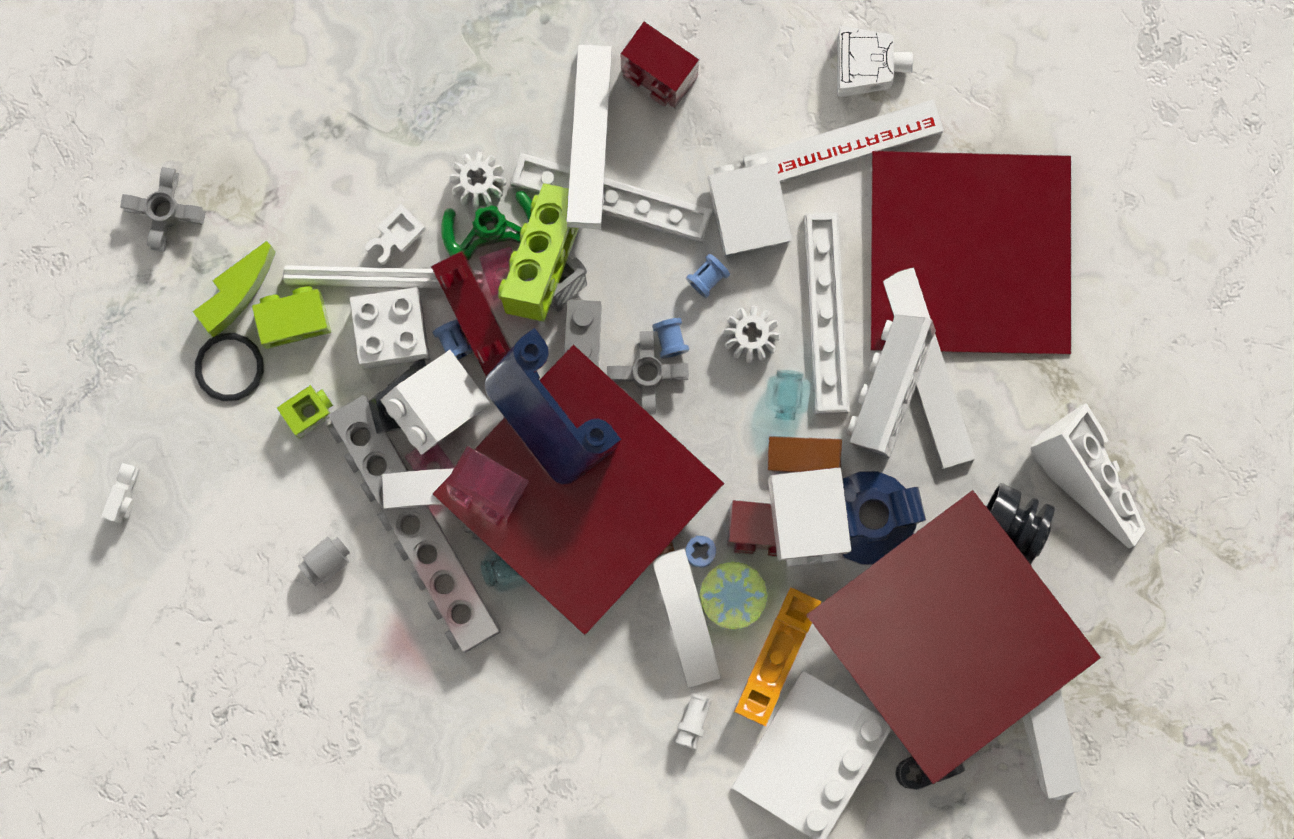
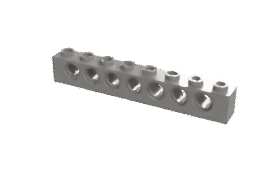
(481, 626)

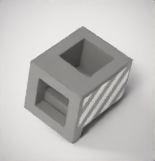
(571, 282)

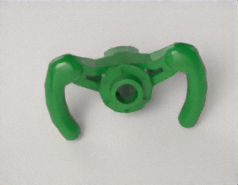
(485, 237)

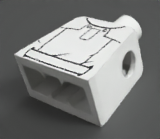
(867, 61)

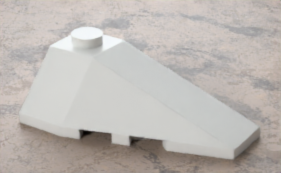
(1078, 463)

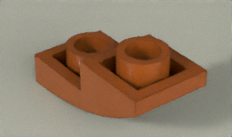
(803, 454)

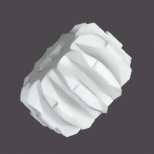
(476, 169)
(761, 328)

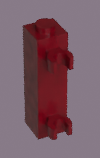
(472, 310)

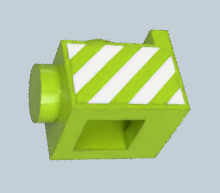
(293, 410)

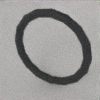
(229, 397)

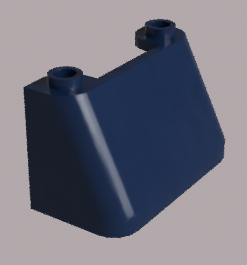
(539, 420)

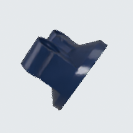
(903, 509)

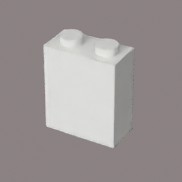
(749, 207)
(435, 402)
(809, 516)

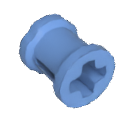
(708, 275)
(670, 338)
(453, 339)
(701, 541)

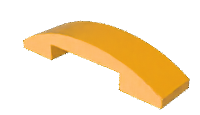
(776, 657)

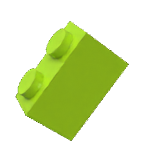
(291, 317)

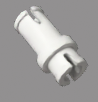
(693, 722)

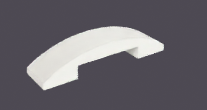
(412, 488)
(686, 618)

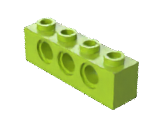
(534, 297)

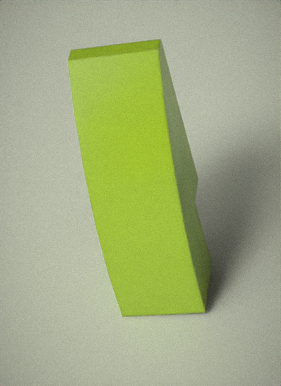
(236, 289)

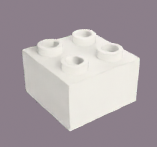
(389, 328)

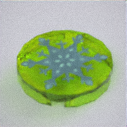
(733, 595)

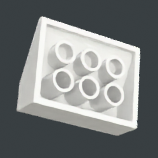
(893, 383)
(812, 756)

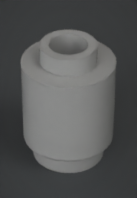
(324, 560)

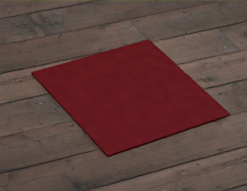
(984, 245)
(601, 532)
(953, 636)

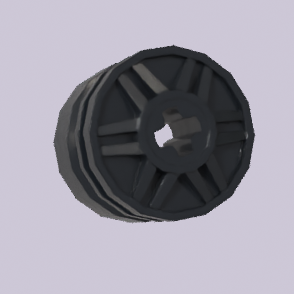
(1022, 526)

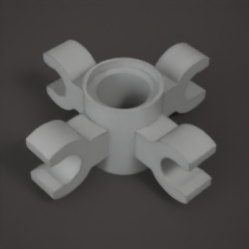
(167, 185)
(665, 372)

